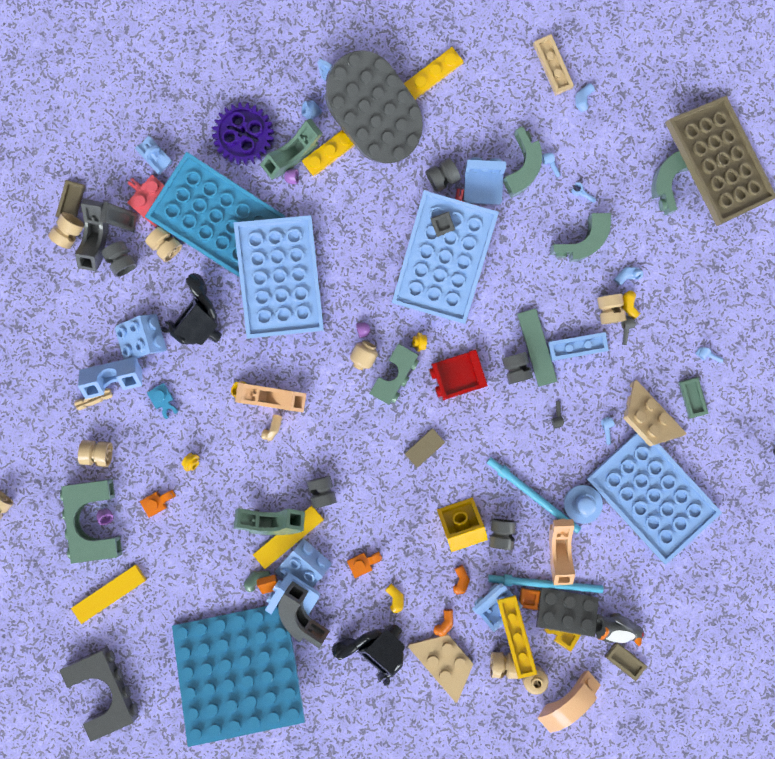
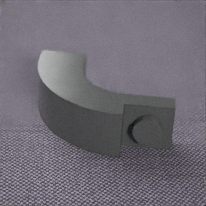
(94, 236)
(296, 619)

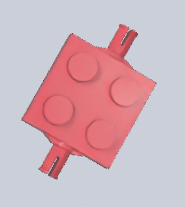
(145, 195)

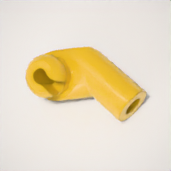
(629, 299)
(397, 598)

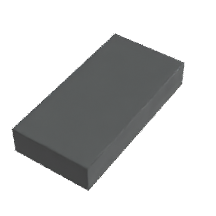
(118, 217)

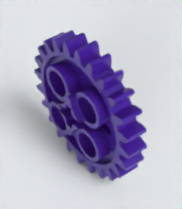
(234, 149)

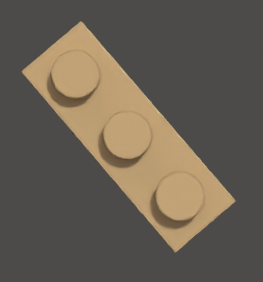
(553, 64)

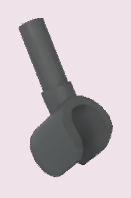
(626, 325)
(558, 421)

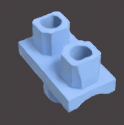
(154, 155)

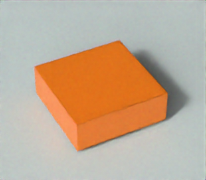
(267, 584)
(529, 598)

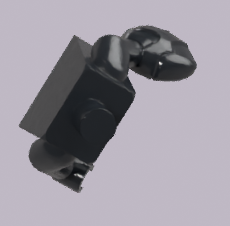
(199, 318)
(378, 648)

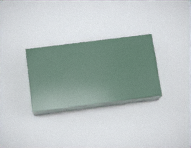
(693, 397)

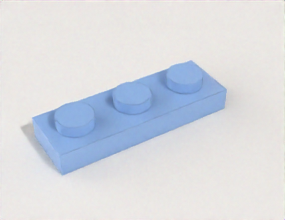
(578, 346)

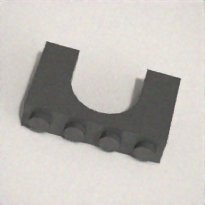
(102, 666)

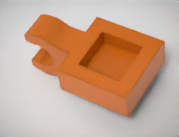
(155, 503)
(362, 564)

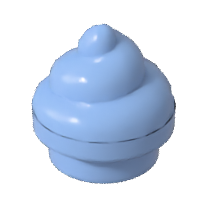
(310, 109)

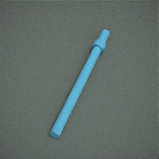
(504, 472)
(508, 580)

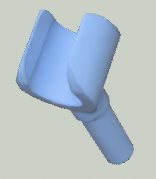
(549, 158)
(583, 193)
(704, 352)
(606, 424)

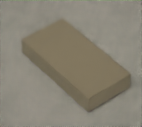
(70, 198)
(424, 447)
(626, 661)

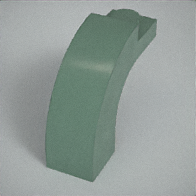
(293, 152)
(532, 153)
(663, 179)
(598, 231)
(270, 523)

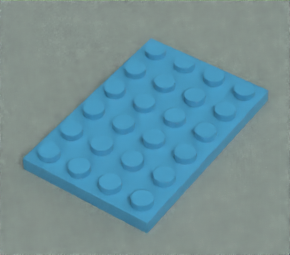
(201, 209)

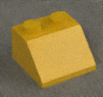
(462, 524)

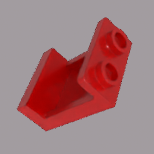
(458, 375)

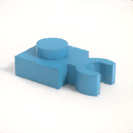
(162, 397)

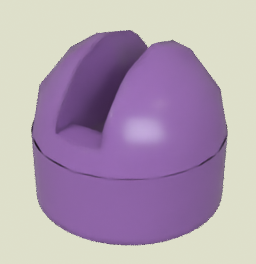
(290, 176)
(363, 329)
(104, 520)

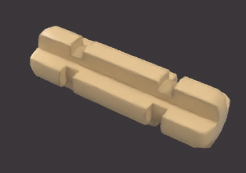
(82, 403)

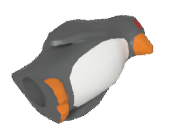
(618, 629)

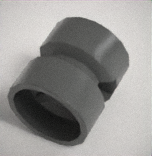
(442, 175)
(118, 257)
(517, 368)
(321, 492)
(502, 534)

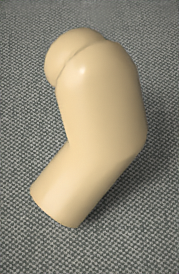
(274, 428)

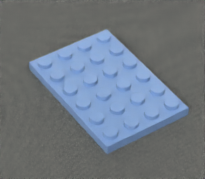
(444, 270)
(278, 276)
(654, 497)

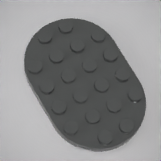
(373, 107)

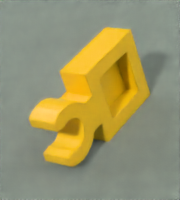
(564, 639)

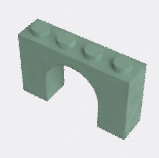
(82, 546)

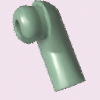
(251, 582)

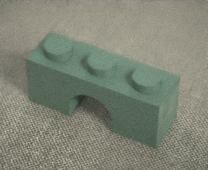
(387, 390)

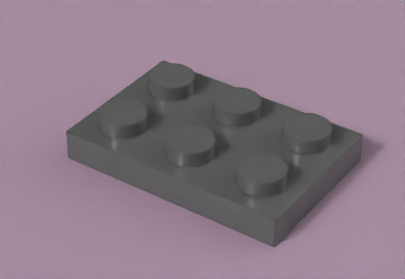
(567, 612)

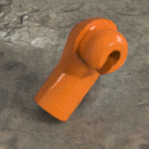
(463, 582)
(446, 625)

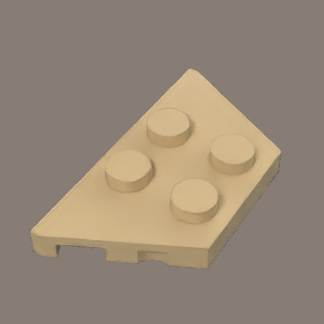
(649, 417)
(444, 662)

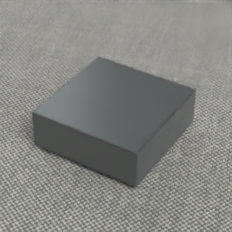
(442, 224)

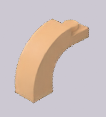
(270, 397)
(560, 551)
(572, 706)

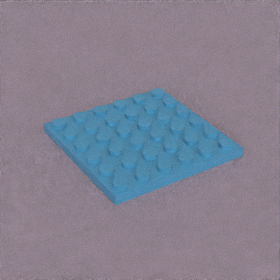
(236, 675)

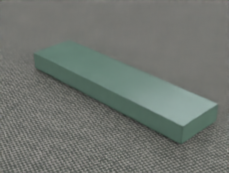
(537, 347)

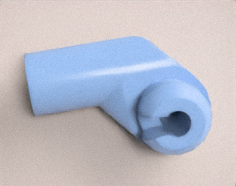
(581, 97)
(628, 273)

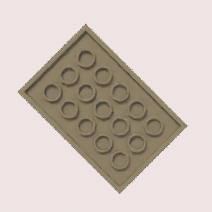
(720, 160)

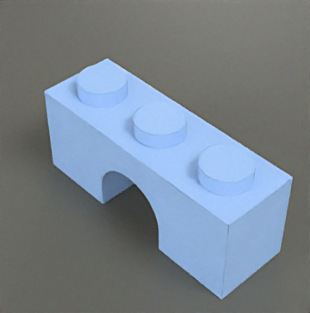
(95, 379)

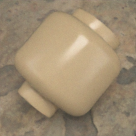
(364, 355)
(537, 683)

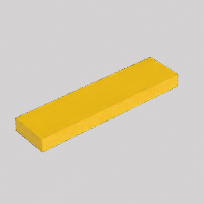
(281, 543)
(108, 594)
(517, 637)

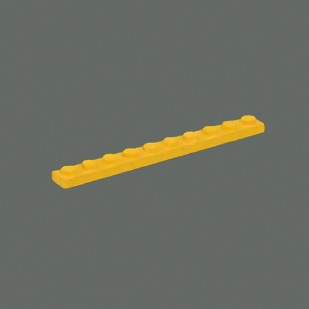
(416, 85)

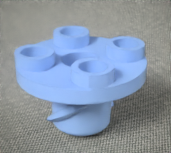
(583, 504)

